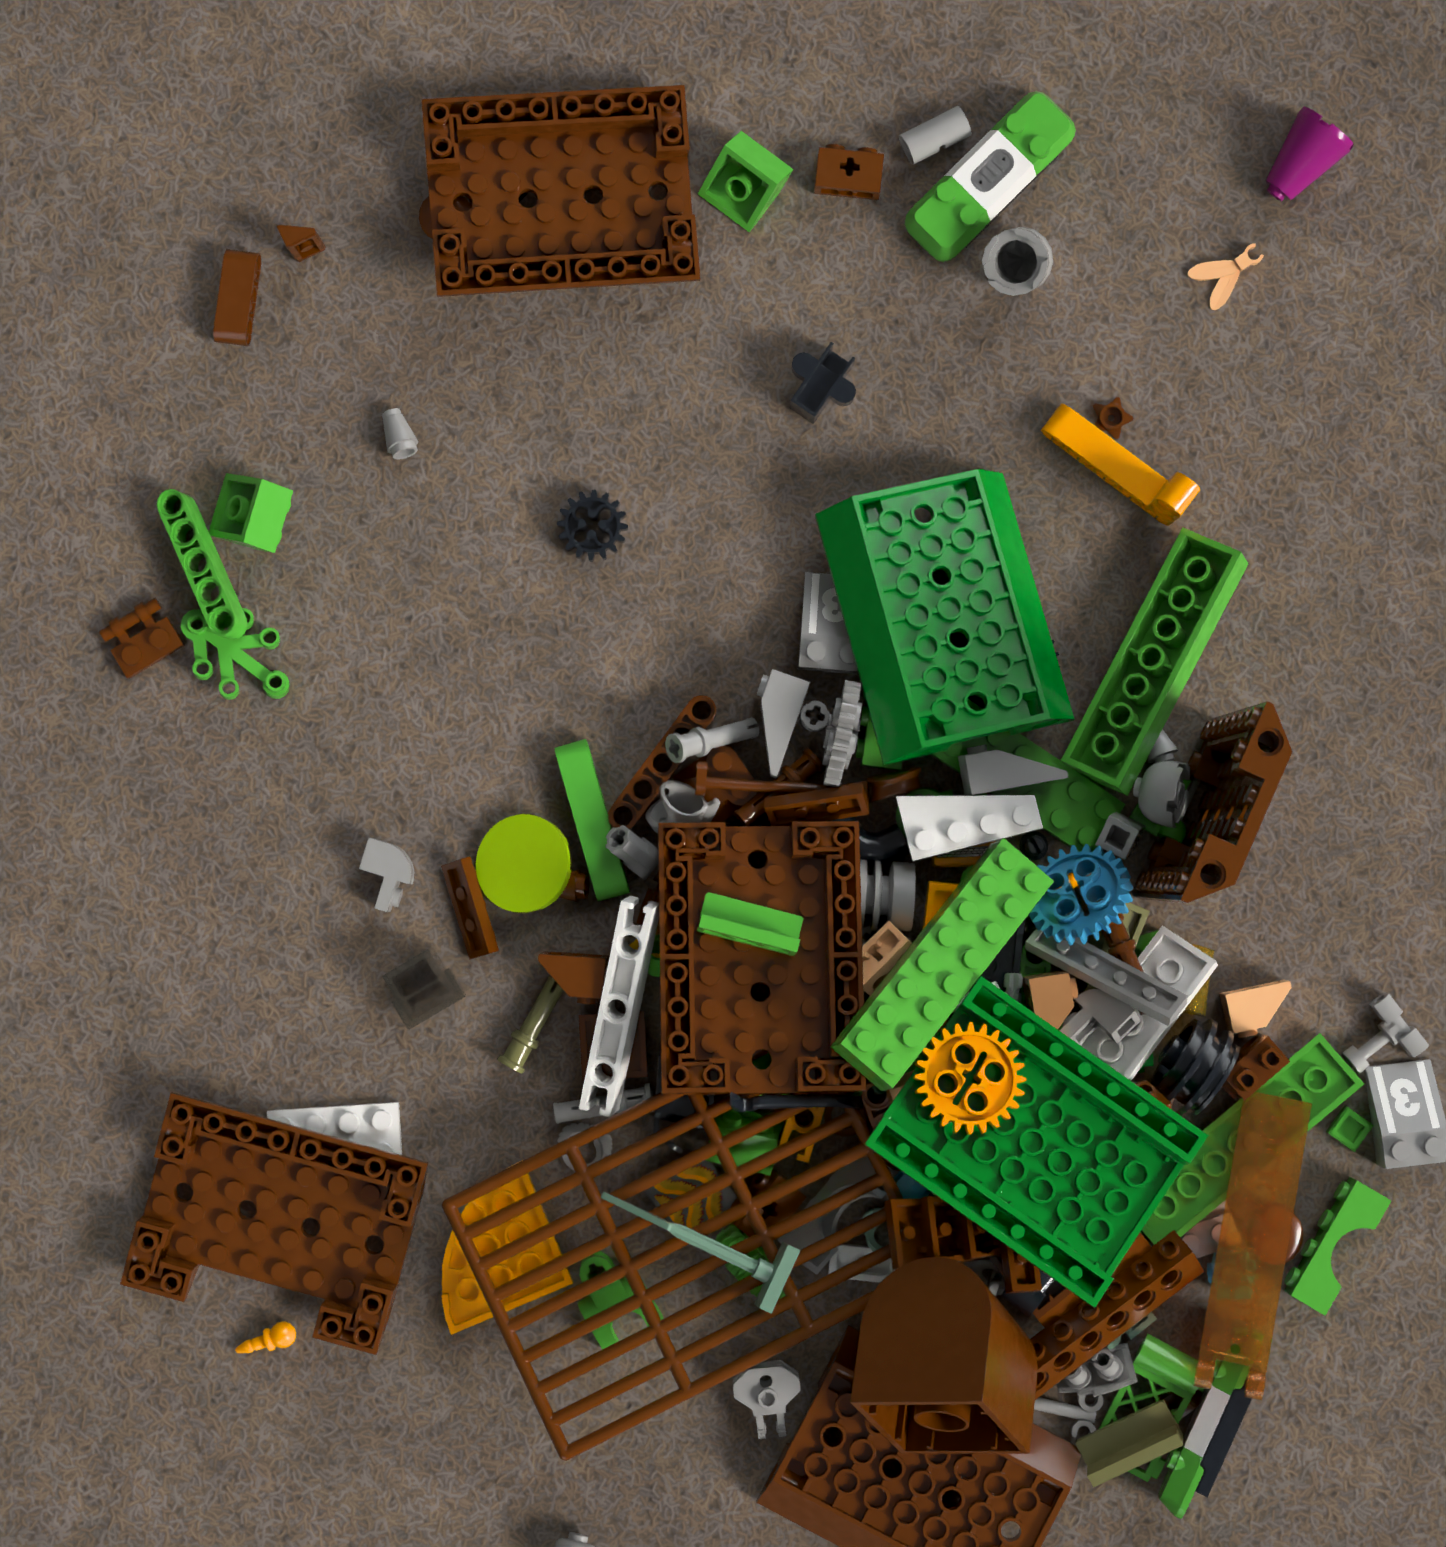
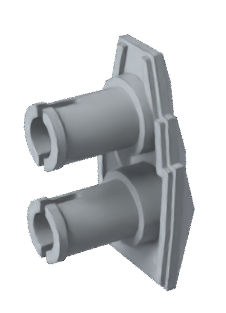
(1101, 1373)

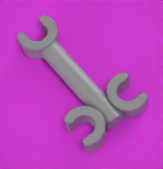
(1084, 1415)

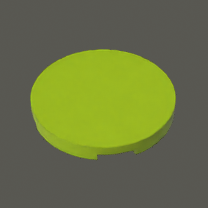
(523, 863)

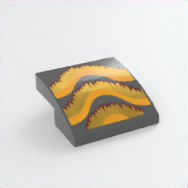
(685, 1182)

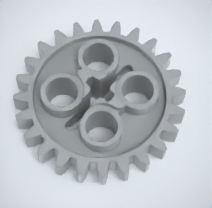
(842, 733)

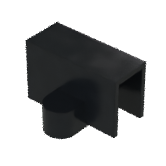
(822, 382)

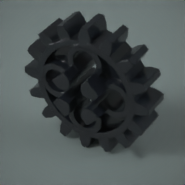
(574, 525)

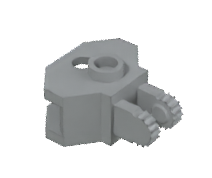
(767, 1396)

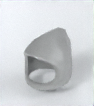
(680, 806)

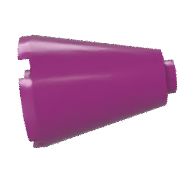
(1306, 154)

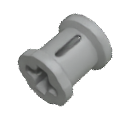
(805, 721)

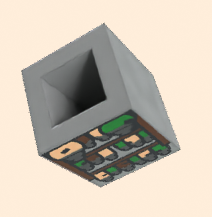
(1120, 835)

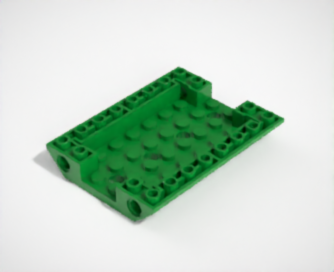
(904, 619)

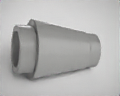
(398, 435)

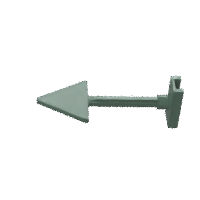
(771, 1274)

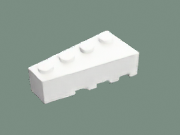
(958, 822)

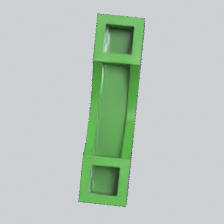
(1354, 1209)

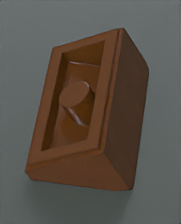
(301, 241)

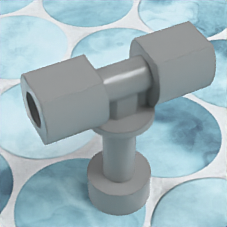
(1392, 1030)

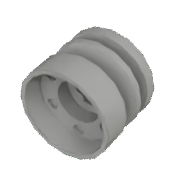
(888, 894)

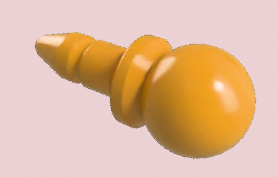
(280, 1335)

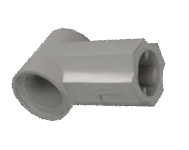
(635, 852)

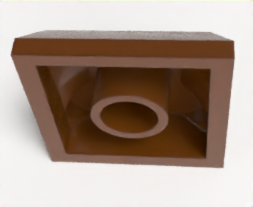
(721, 763)

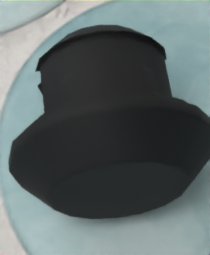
(1033, 845)

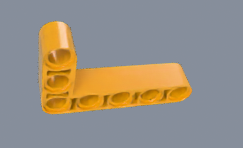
(1121, 468)

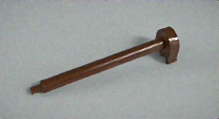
(703, 782)

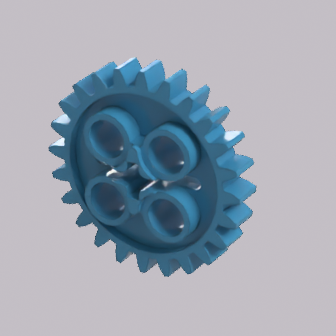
(1108, 881)

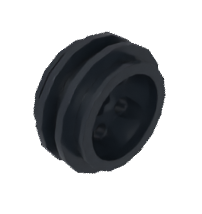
(1195, 1066)

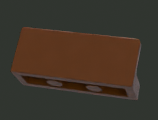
(819, 805)

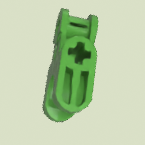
(605, 1297)

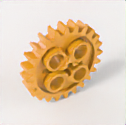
(996, 1095)

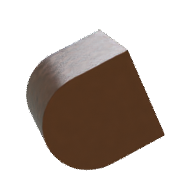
(944, 1364)

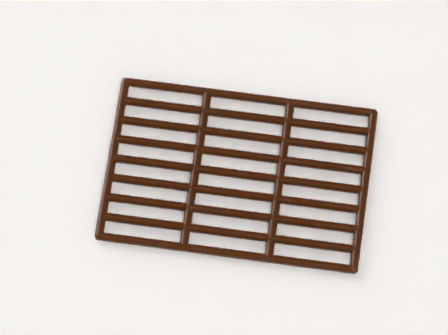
(628, 1266)

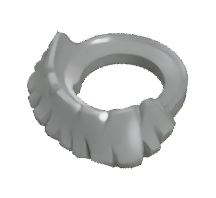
(602, 1144)

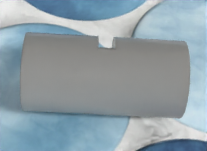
(939, 131)

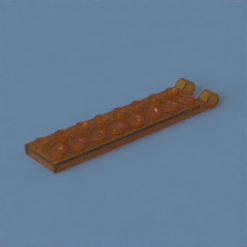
(1254, 1238)

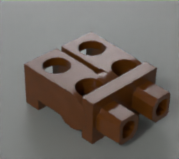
(1256, 1065)

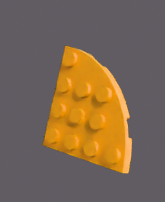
(461, 1295)

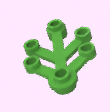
(233, 650)

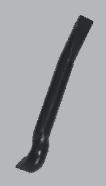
(794, 1101)

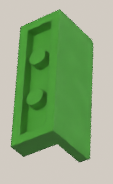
(750, 924)

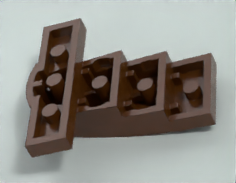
(936, 1229)

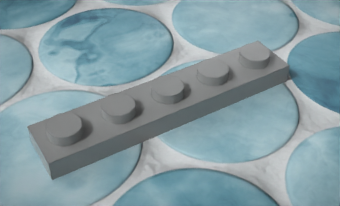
(1110, 976)

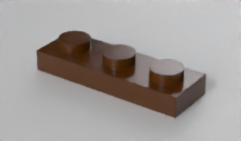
(470, 908)

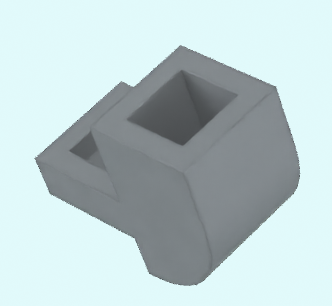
(392, 864)
(1103, 1011)

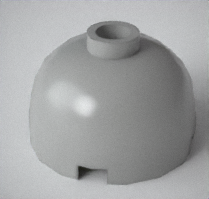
(1163, 792)

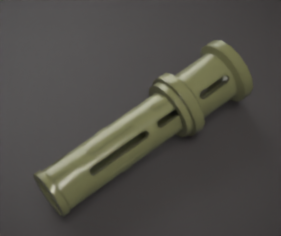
(525, 1039)

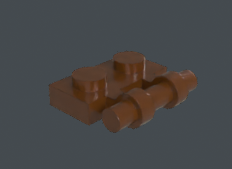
(146, 647)

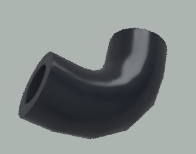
(881, 845)

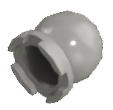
(1017, 261)

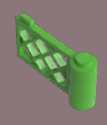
(1167, 1368)

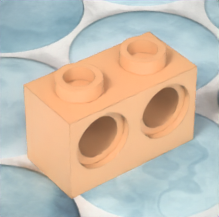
(881, 955)

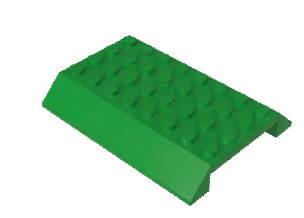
(1069, 1168)

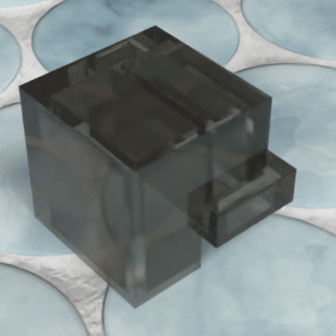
(422, 988)

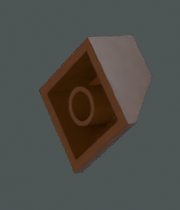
(577, 973)

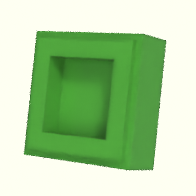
(1349, 1128)

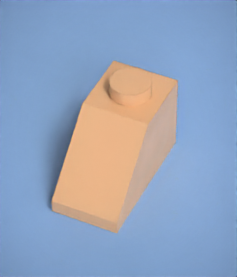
(1252, 1006)

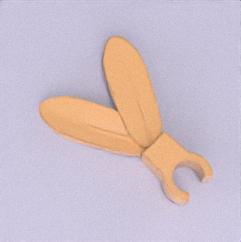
(1227, 271)

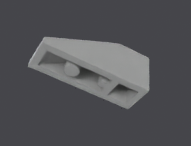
(998, 770)

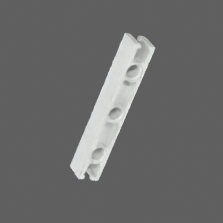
(614, 1030)

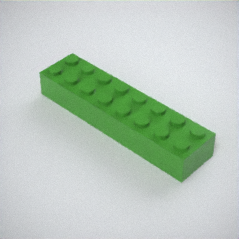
(1155, 661)
(942, 964)

